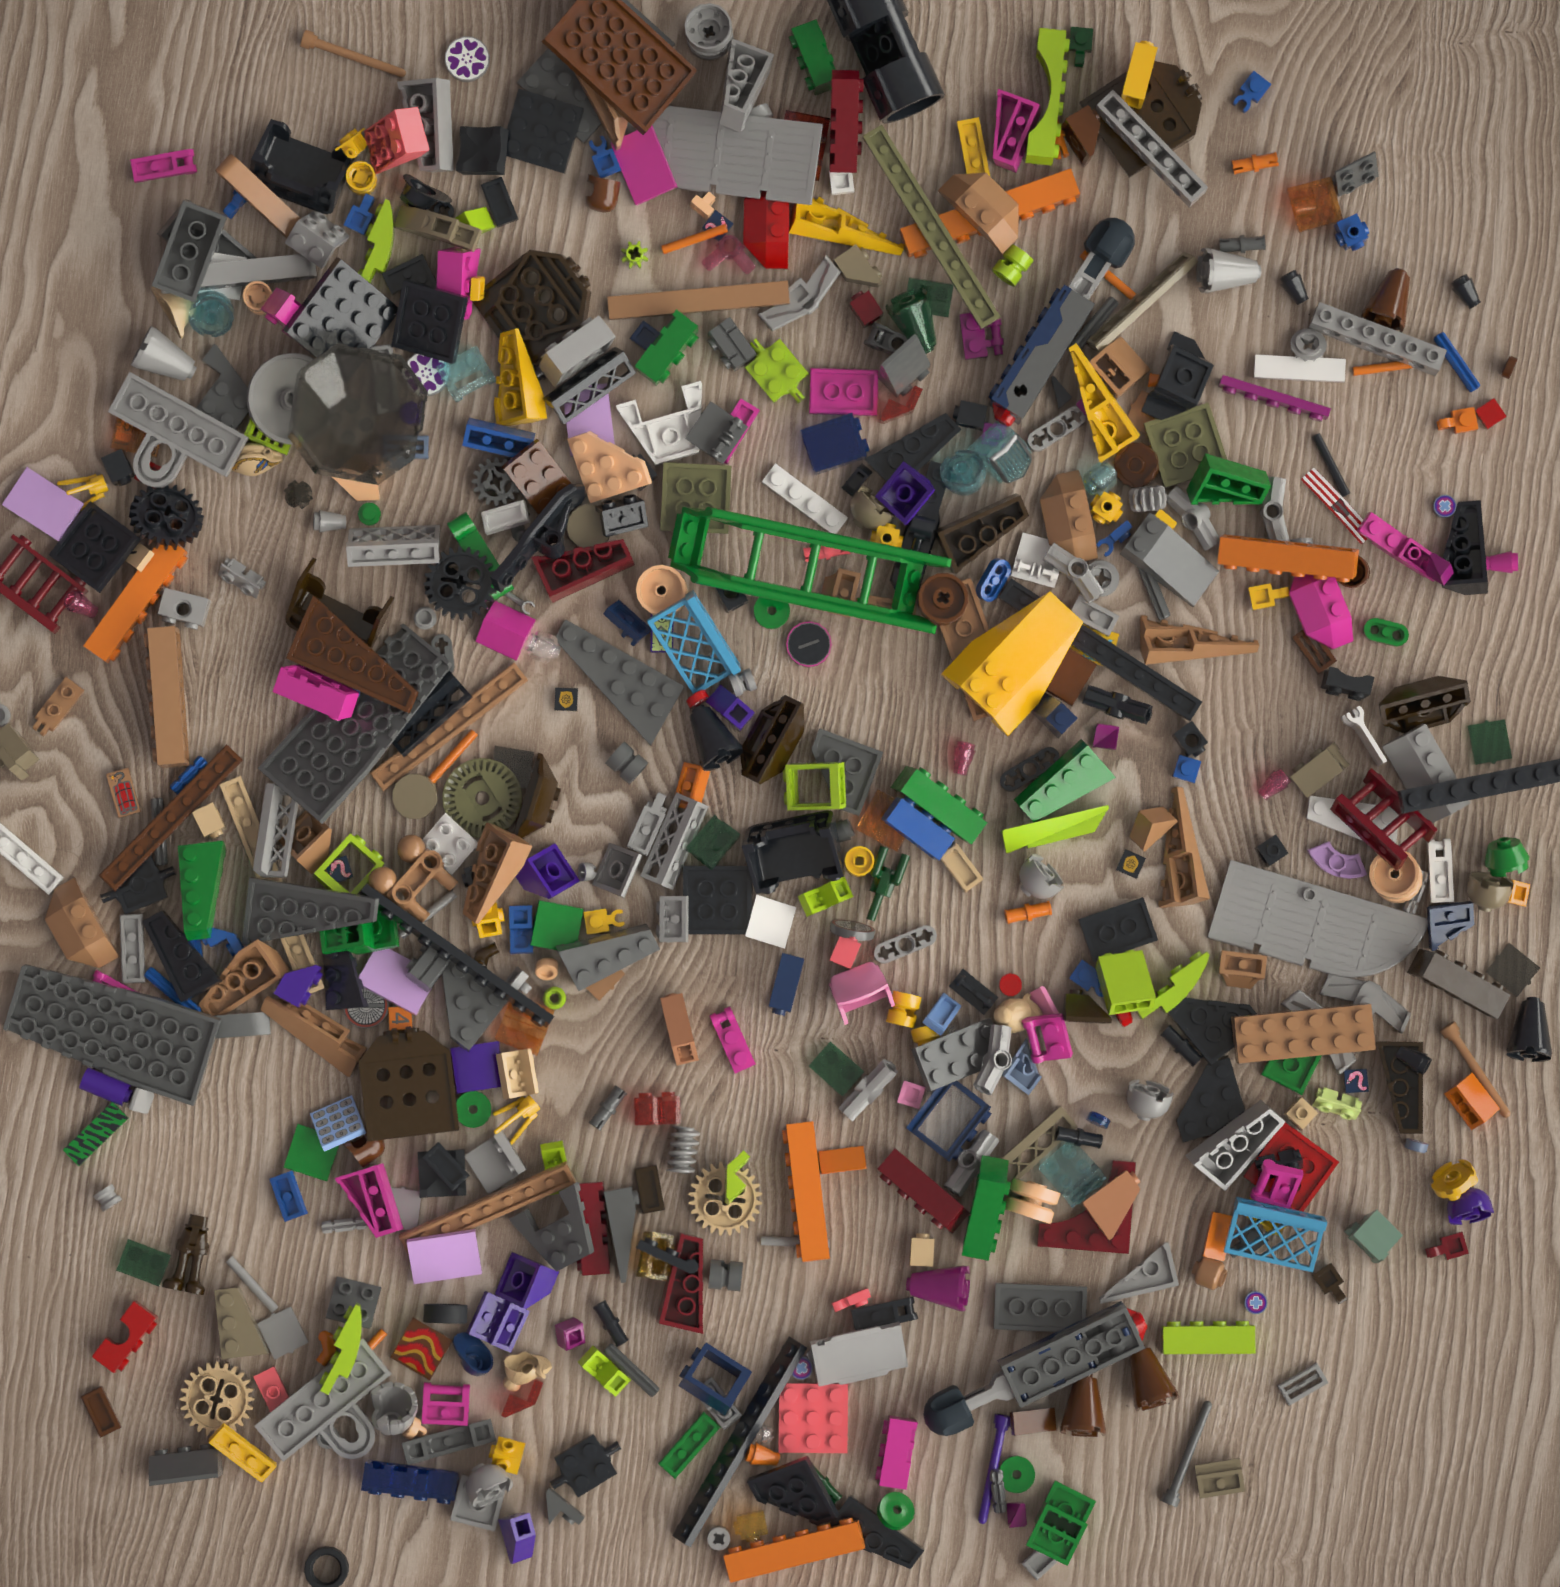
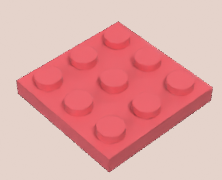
(813, 1418)

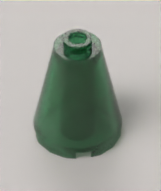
(914, 316)

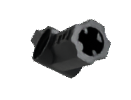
(1117, 705)

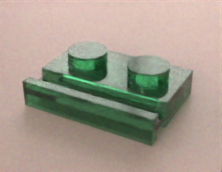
(939, 294)
(713, 842)
(836, 1068)
(143, 1262)

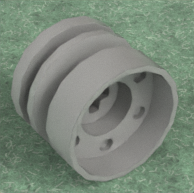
(708, 19)

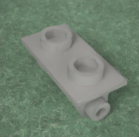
(249, 584)

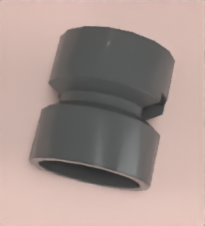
(628, 764)
(725, 1275)

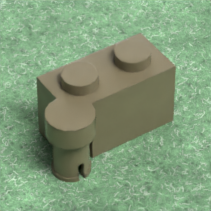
(1319, 770)

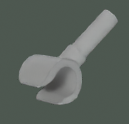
(520, 602)

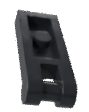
(669, 1255)
(883, 1313)

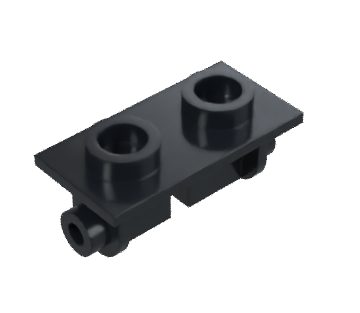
(973, 991)
(1289, 1158)

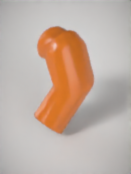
(328, 1347)

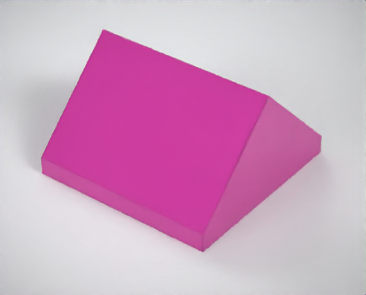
(505, 630)

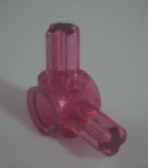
(737, 255)

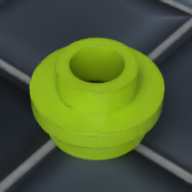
(554, 990)

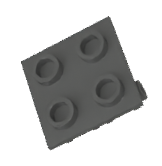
(1356, 174)
(716, 432)
(346, 1294)

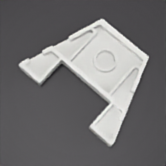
(666, 435)

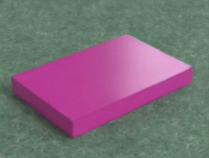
(644, 166)
(843, 392)

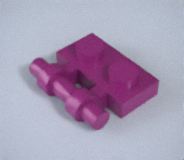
(974, 338)

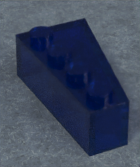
(410, 1480)

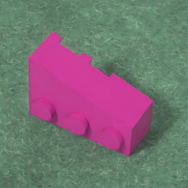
(1014, 122)
(455, 272)
(280, 308)
(316, 691)
(373, 1198)
(896, 1452)

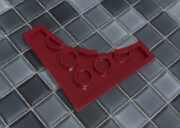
(1082, 1231)

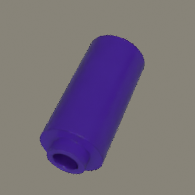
(106, 1087)

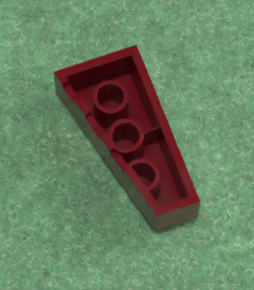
(844, 120)
(923, 1190)
(595, 1215)
(683, 1292)

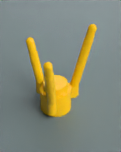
(95, 484)
(526, 1107)

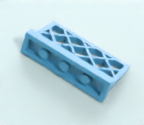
(711, 633)
(1284, 1217)

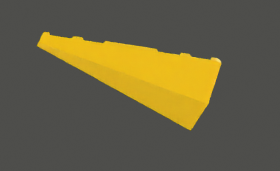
(838, 226)
(1107, 419)

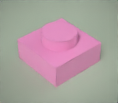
(911, 1094)

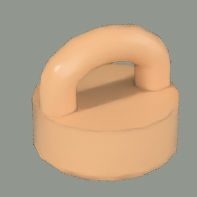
(546, 968)
(415, 1430)

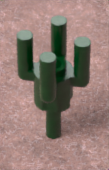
(884, 880)

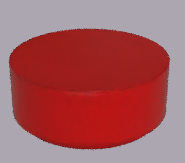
(1010, 984)

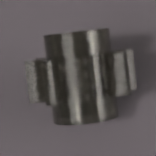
(298, 494)

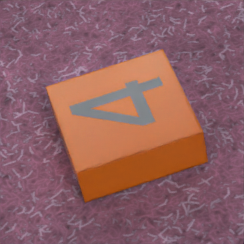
(399, 1018)

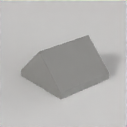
(617, 870)

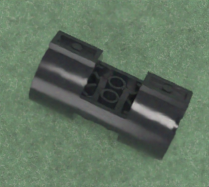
(897, 73)

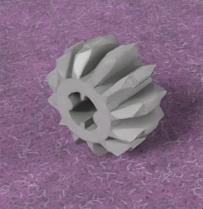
(1147, 498)

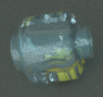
(1100, 478)

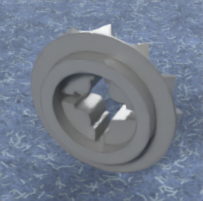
(1308, 336)
(1109, 571)

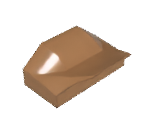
(842, 585)
(1242, 969)

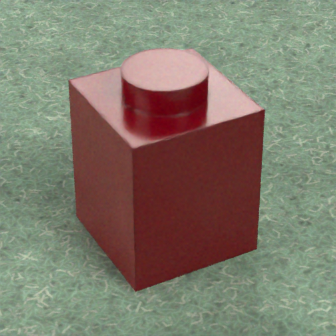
(865, 308)

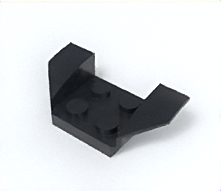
(1180, 379)

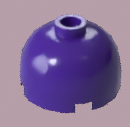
(1471, 1206)

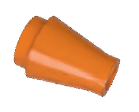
(761, 1455)

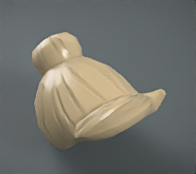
(1013, 1011)
(523, 1369)

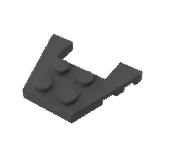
(228, 395)
(562, 1240)

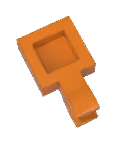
(1461, 420)

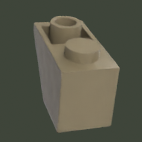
(856, 268)

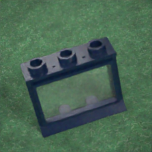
(949, 1119)

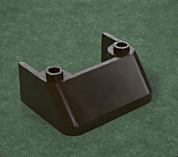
(365, 625)

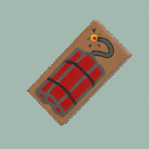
(123, 793)

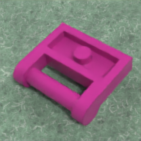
(1054, 1036)
(1284, 1185)
(445, 1412)

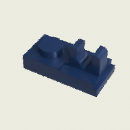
(628, 621)

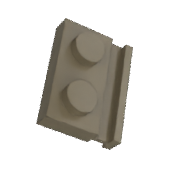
(1219, 1478)

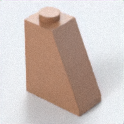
(679, 1028)
(1112, 1202)

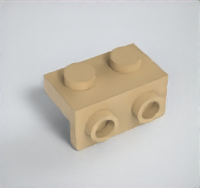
(517, 1073)

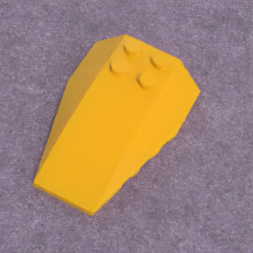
(1015, 660)

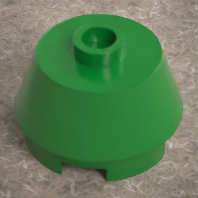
(1506, 856)

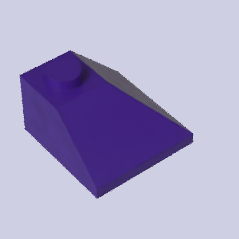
(547, 873)
(525, 1281)

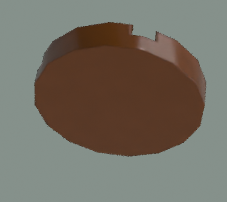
(1136, 464)

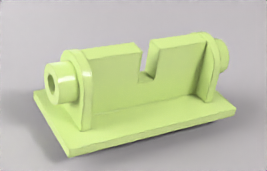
(1327, 1102)

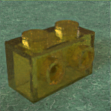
(650, 1266)

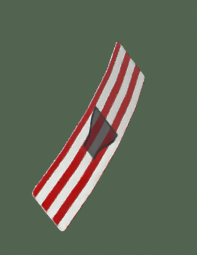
(1334, 502)

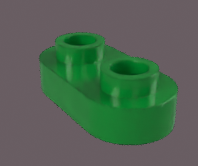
(1385, 632)

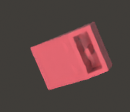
(396, 139)

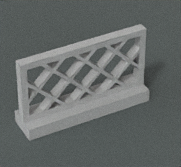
(393, 552)

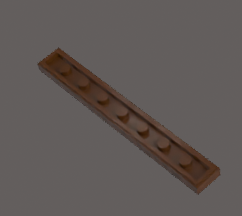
(170, 818)

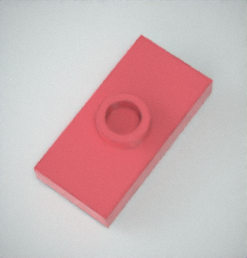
(271, 1387)

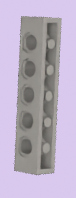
(1151, 148)
(1377, 339)

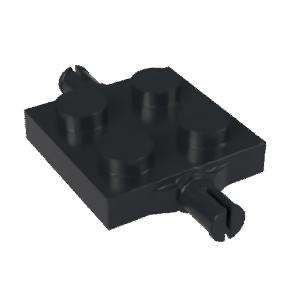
(141, 888)
(585, 1465)

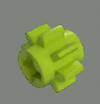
(631, 249)

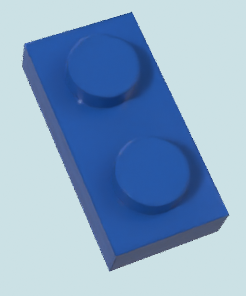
(288, 1196)

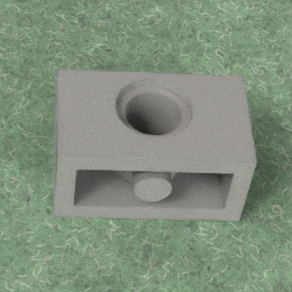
(173, 599)

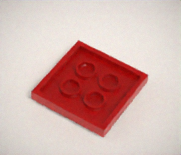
(1316, 1164)

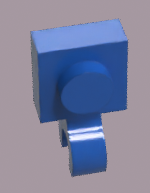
(360, 217)
(1120, 534)

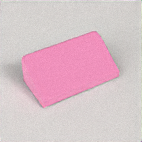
(1042, 999)

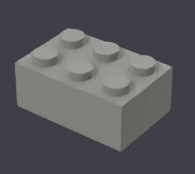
(576, 350)

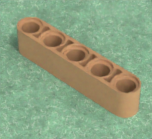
(257, 195)

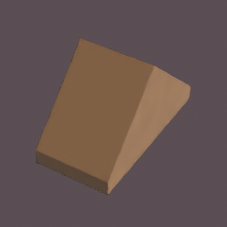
(1151, 826)

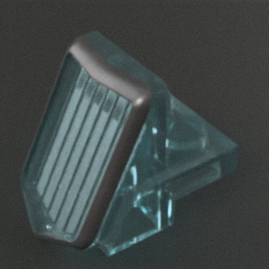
(1003, 453)

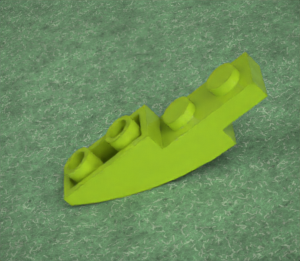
(382, 238)
(1183, 981)
(348, 1341)

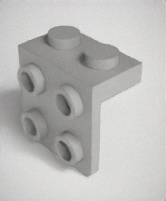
(316, 238)

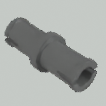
(1242, 244)
(607, 1108)

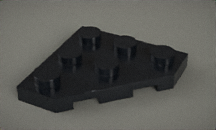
(1208, 1024)
(1212, 1102)
(795, 1491)

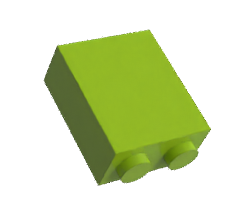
(1125, 982)

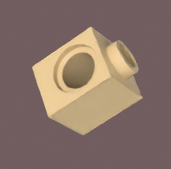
(209, 821)
(1300, 1113)
(921, 1250)

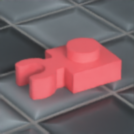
(857, 1299)

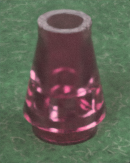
(78, 603)
(963, 757)
(1274, 784)

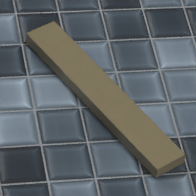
(1141, 301)

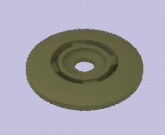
(461, 802)

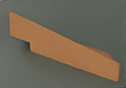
(317, 1032)

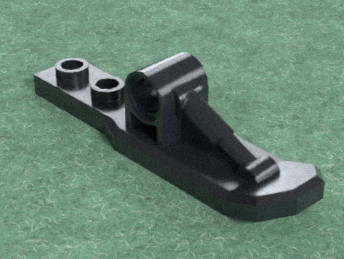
(544, 531)
(919, 532)

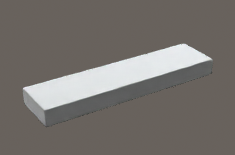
(1296, 369)
(28, 861)

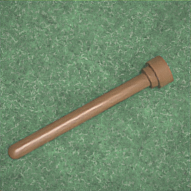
(310, 40)
(1452, 1034)

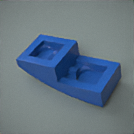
(520, 929)

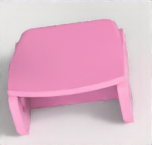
(858, 988)

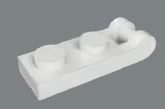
(1440, 872)

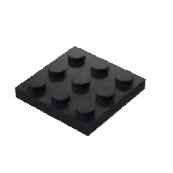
(542, 130)
(429, 321)
(95, 547)
(718, 899)

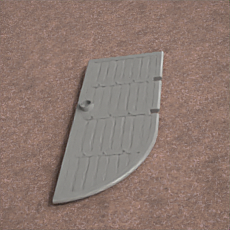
(762, 157)
(1311, 922)

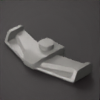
(803, 296)
(1367, 992)
(1301, 1001)

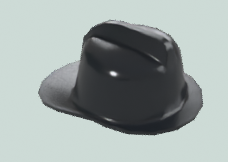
(420, 195)

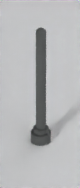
(1172, 1496)

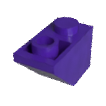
(730, 707)
(296, 985)
(518, 1536)

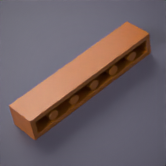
(1288, 557)
(134, 601)
(807, 1192)
(795, 1550)

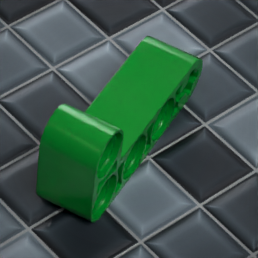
(468, 536)

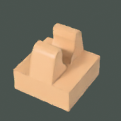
(703, 205)

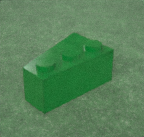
(813, 56)
(668, 348)

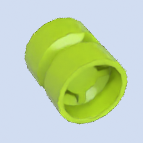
(1012, 265)

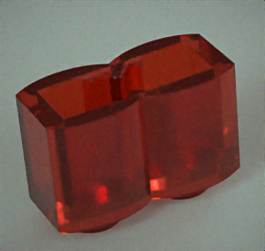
(657, 1110)

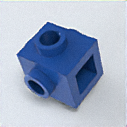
(1354, 225)

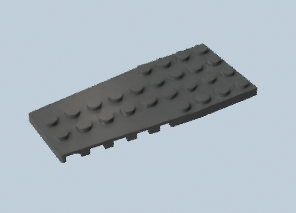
(329, 757)
(115, 1031)

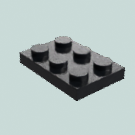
(1118, 929)

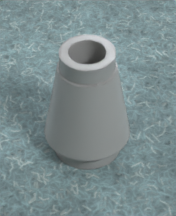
(328, 521)

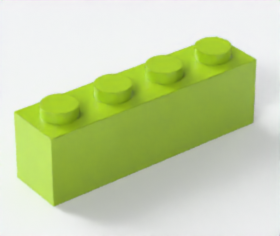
(1208, 1338)

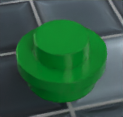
(369, 514)

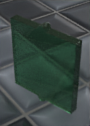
(1489, 742)

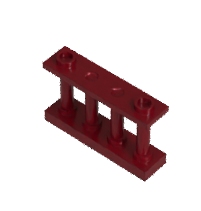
(32, 605)
(1373, 835)

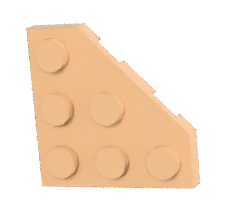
(606, 467)

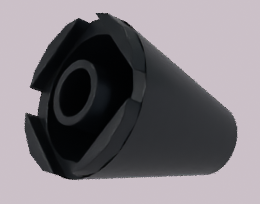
(713, 739)
(1530, 1033)

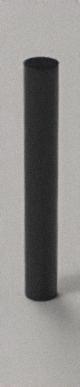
(1331, 465)

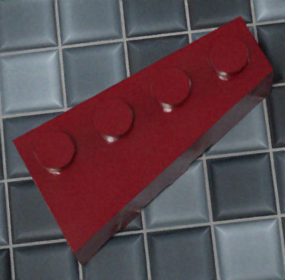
(582, 567)

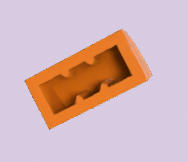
(1472, 1101)

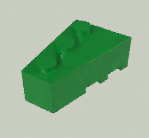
(1227, 481)

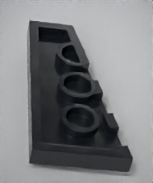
(181, 960)
(879, 1539)

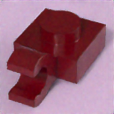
(1451, 1246)

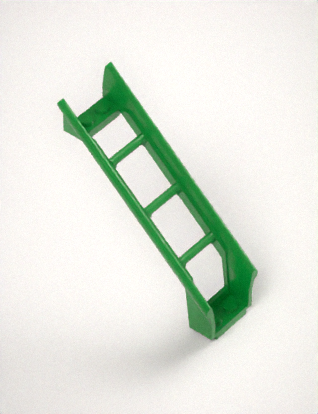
(690, 539)

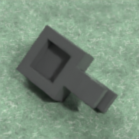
(1250, 1235)

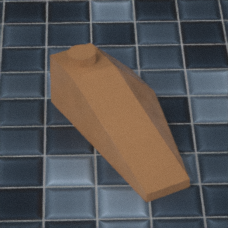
(498, 863)
(246, 975)

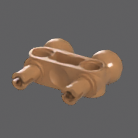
(411, 850)

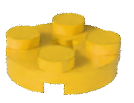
(1463, 1178)

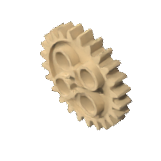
(722, 1219)
(197, 1393)

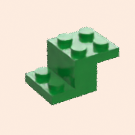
(361, 937)
(1060, 1523)

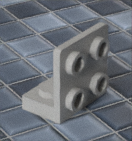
(495, 1162)

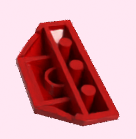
(767, 231)

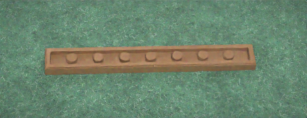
(698, 300)
(482, 702)
(495, 1204)

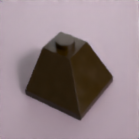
(1083, 1009)

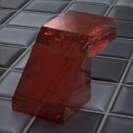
(895, 410)
(515, 1403)

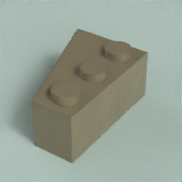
(236, 1325)

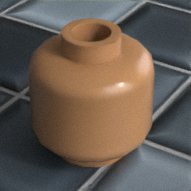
(1209, 1273)

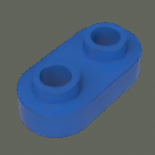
(993, 580)

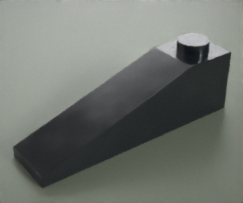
(1467, 550)

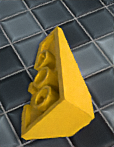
(519, 390)

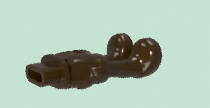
(195, 1244)

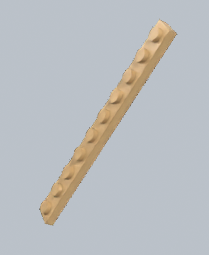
(248, 828)

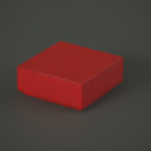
(1490, 413)

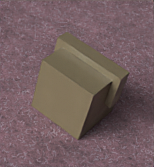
(15, 752)

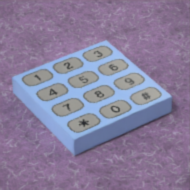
(338, 1123)

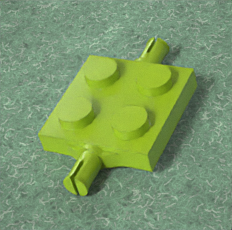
(777, 370)

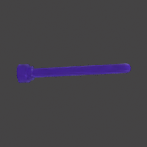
(1002, 1423)

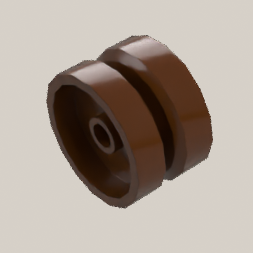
(942, 585)

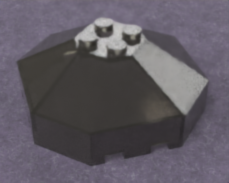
(357, 414)

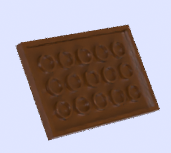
(620, 59)

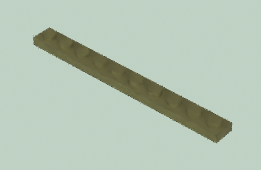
(931, 227)

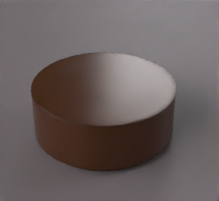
(1509, 367)

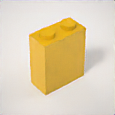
(1138, 74)

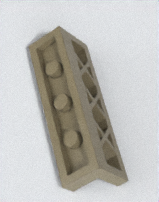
(1033, 1137)

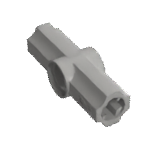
(965, 1171)

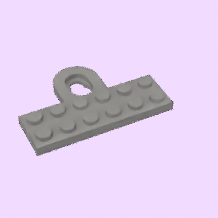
(177, 425)
(314, 1412)

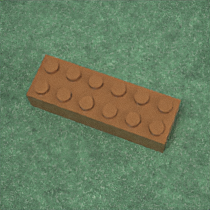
(168, 697)
(1303, 1033)

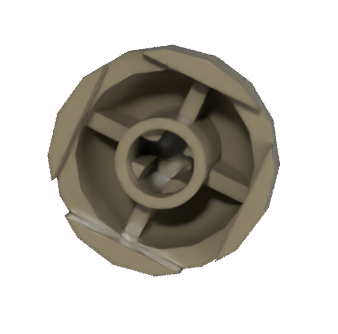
(868, 510)
(1488, 891)

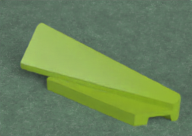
(1053, 829)

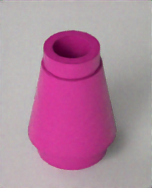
(1503, 562)

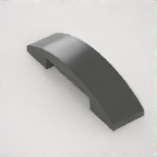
(243, 1025)
(448, 1441)

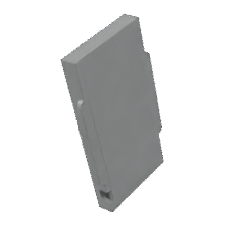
(859, 1354)

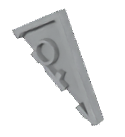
(1150, 1275)

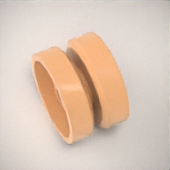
(666, 578)
(1400, 888)
(1032, 1198)

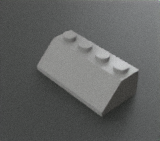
(1422, 763)

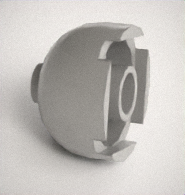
(1039, 879)
(1148, 1100)
(486, 1484)

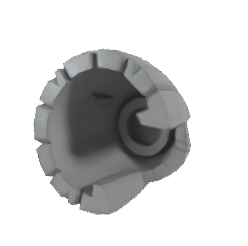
(394, 1408)

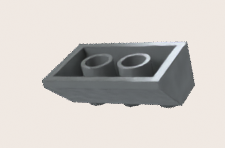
(184, 1465)

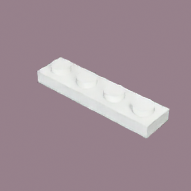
(804, 499)

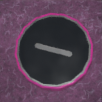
(808, 644)

